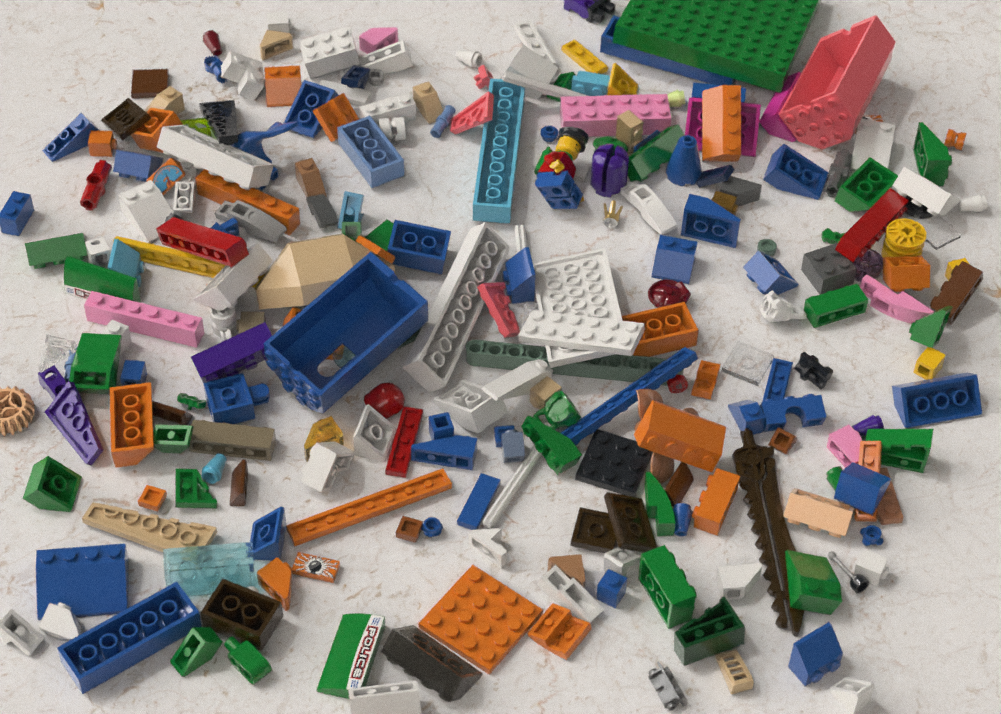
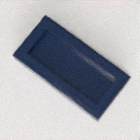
(715, 175)

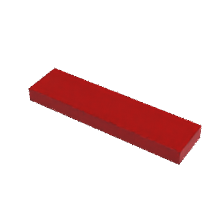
(404, 438)

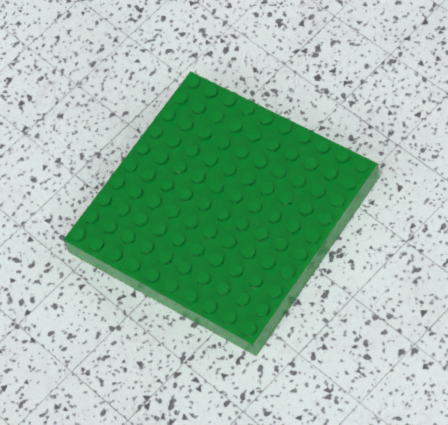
(726, 37)

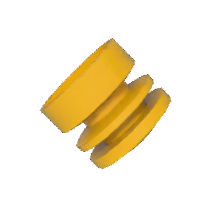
(903, 238)

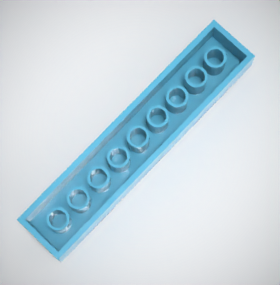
(499, 154)

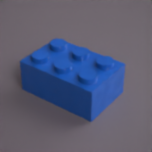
(419, 246)

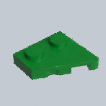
(191, 490)

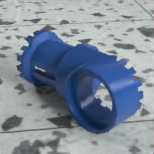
(215, 67)

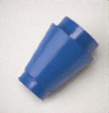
(682, 517)

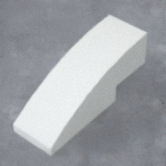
(570, 595)

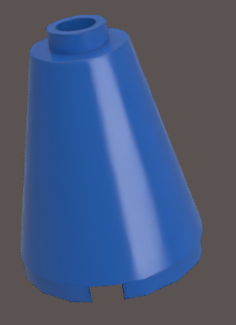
(685, 162)

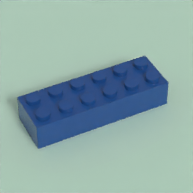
(129, 637)

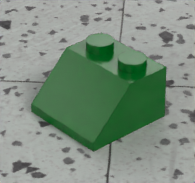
(930, 327)
(52, 486)

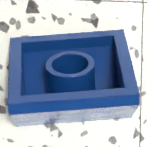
(861, 488)
(269, 535)

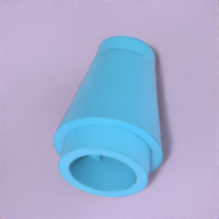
(214, 469)

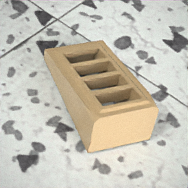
(734, 686)

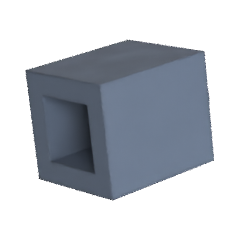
(512, 446)

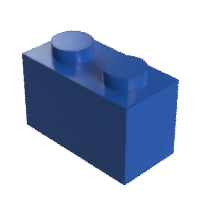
(16, 213)

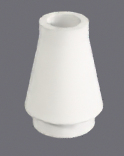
(471, 58)
(973, 204)

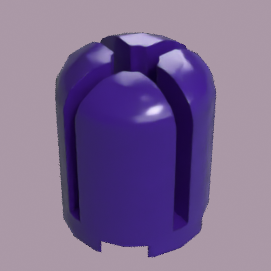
(609, 171)

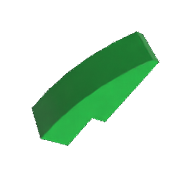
(658, 506)

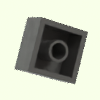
(828, 269)

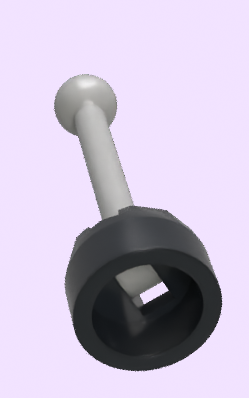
(857, 581)

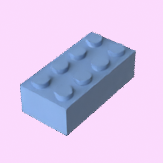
(370, 151)

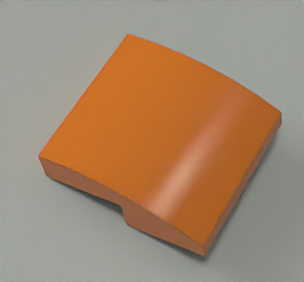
(335, 114)
(559, 631)

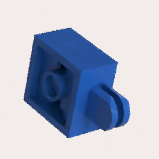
(234, 391)

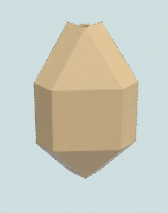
(308, 269)

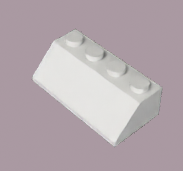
(233, 281)

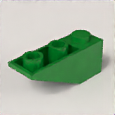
(555, 447)

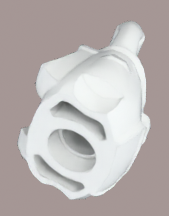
(779, 309)

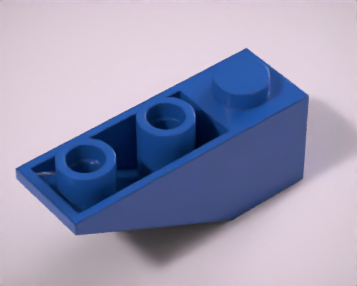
(71, 139)

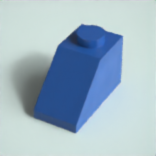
(748, 415)

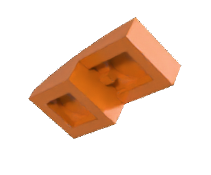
(705, 379)

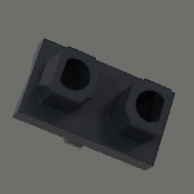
(812, 370)

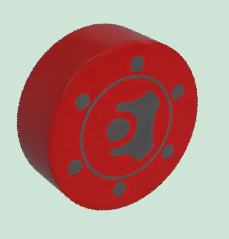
(677, 384)

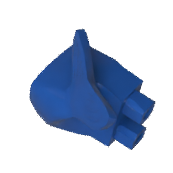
(252, 142)

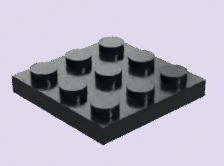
(614, 463)

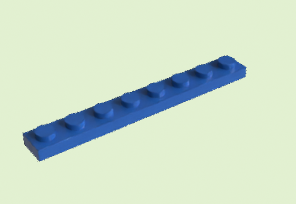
(628, 396)

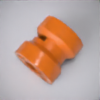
(950, 139)

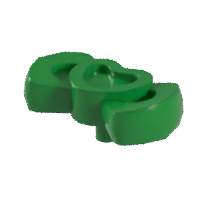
(830, 236)
(191, 401)

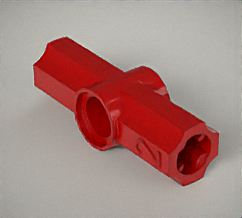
(95, 185)

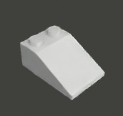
(874, 141)
(145, 209)
(470, 406)

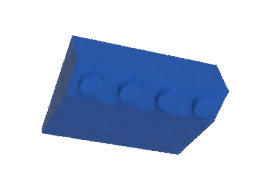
(84, 578)

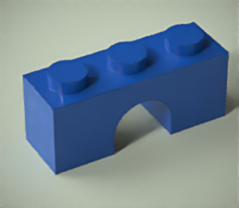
(808, 408)

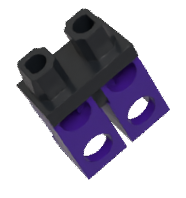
(590, 9)

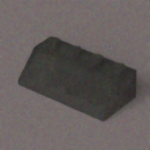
(430, 662)

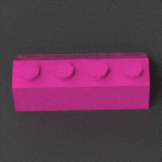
(770, 119)

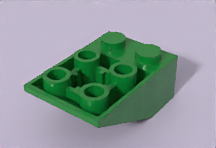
(96, 363)

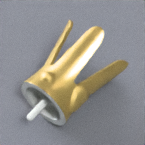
(611, 219)

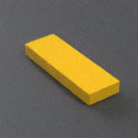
(584, 57)

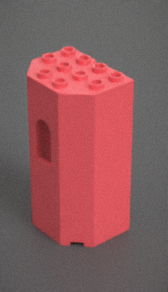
(838, 84)

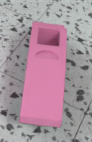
(898, 306)

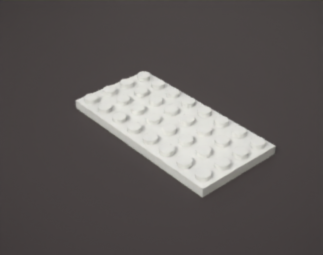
(580, 287)

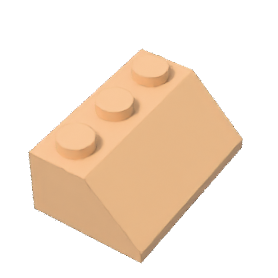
(818, 512)

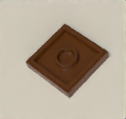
(149, 82)

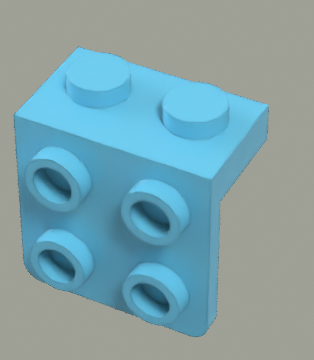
(590, 83)

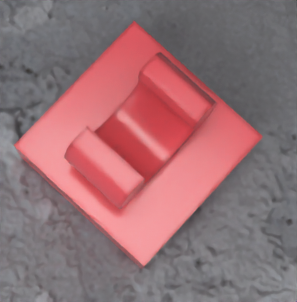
(483, 77)

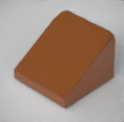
(782, 440)

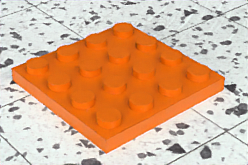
(480, 619)

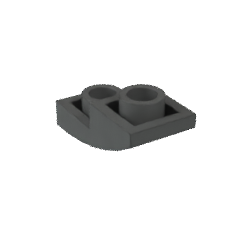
(323, 210)

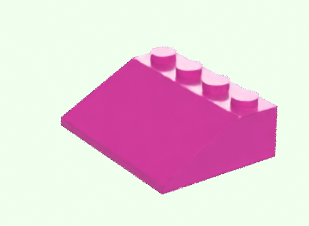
(749, 125)

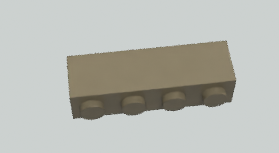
(232, 440)

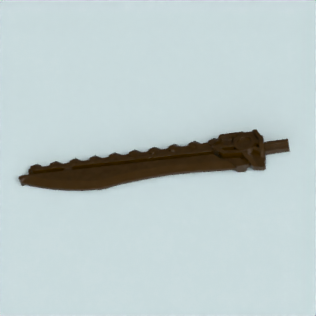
(749, 465)

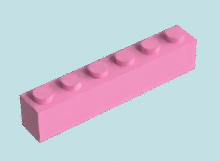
(145, 319)

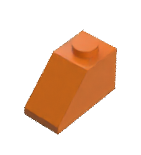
(277, 581)

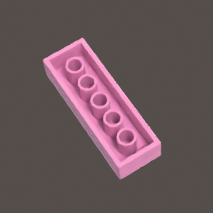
(599, 113)

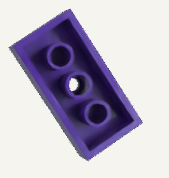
(233, 354)

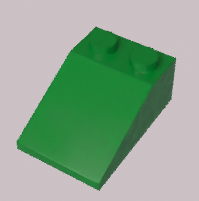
(931, 156)
(812, 583)

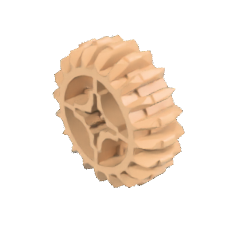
(13, 417)

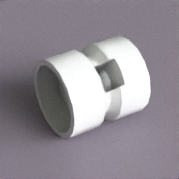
(398, 122)
(223, 320)

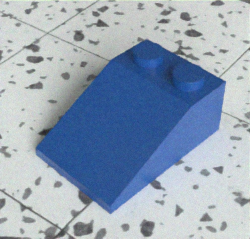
(308, 99)
(795, 173)
(709, 222)

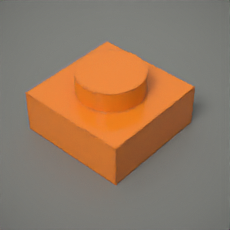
(152, 498)

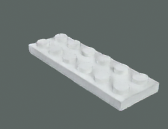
(582, 332)

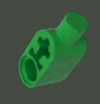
(247, 660)

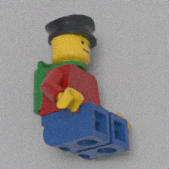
(556, 169)

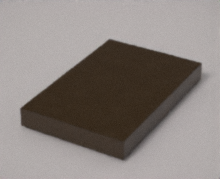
(125, 119)
(630, 522)

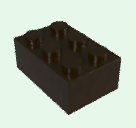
(242, 614)

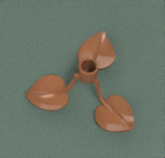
(661, 466)

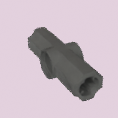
(838, 172)

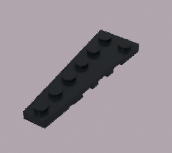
(221, 120)

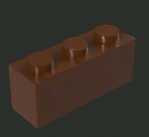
(958, 290)

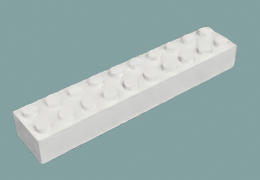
(456, 308)

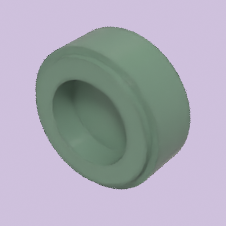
(767, 246)

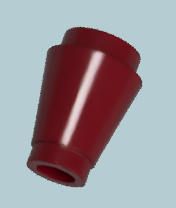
(212, 41)

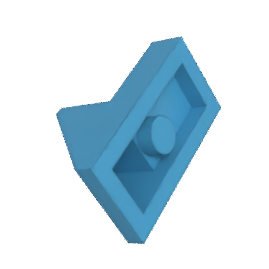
(351, 208)

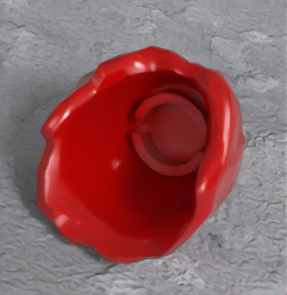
(385, 399)

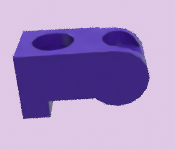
(52, 384)

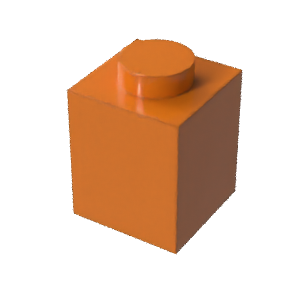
(101, 143)

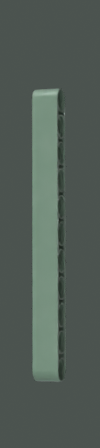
(511, 355)

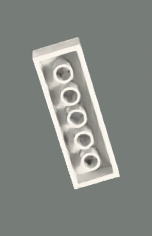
(217, 158)

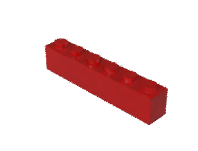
(872, 225)
(202, 241)

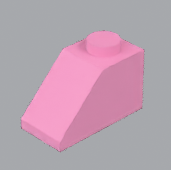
(377, 38)
(845, 445)

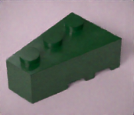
(709, 634)

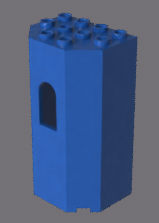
(362, 310)

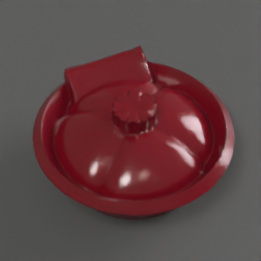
(667, 293)

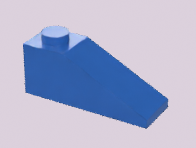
(450, 451)

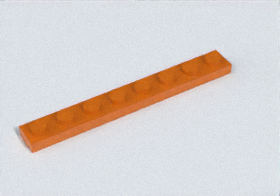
(368, 507)

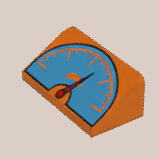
(167, 175)

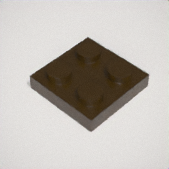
(593, 531)

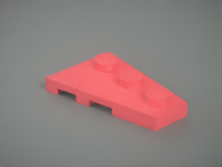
(473, 115)
(498, 307)

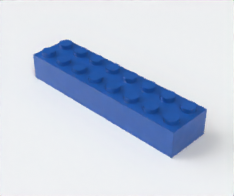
(655, 61)

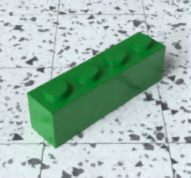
(653, 154)

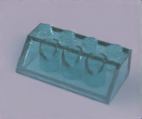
(203, 567)

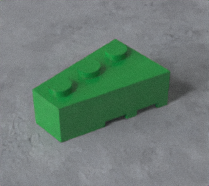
(903, 447)

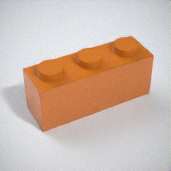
(715, 501)

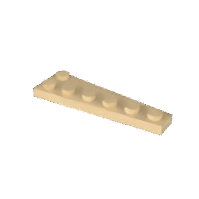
(148, 530)

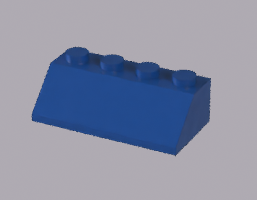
(937, 399)

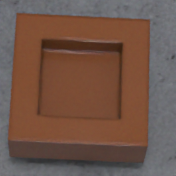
(409, 529)

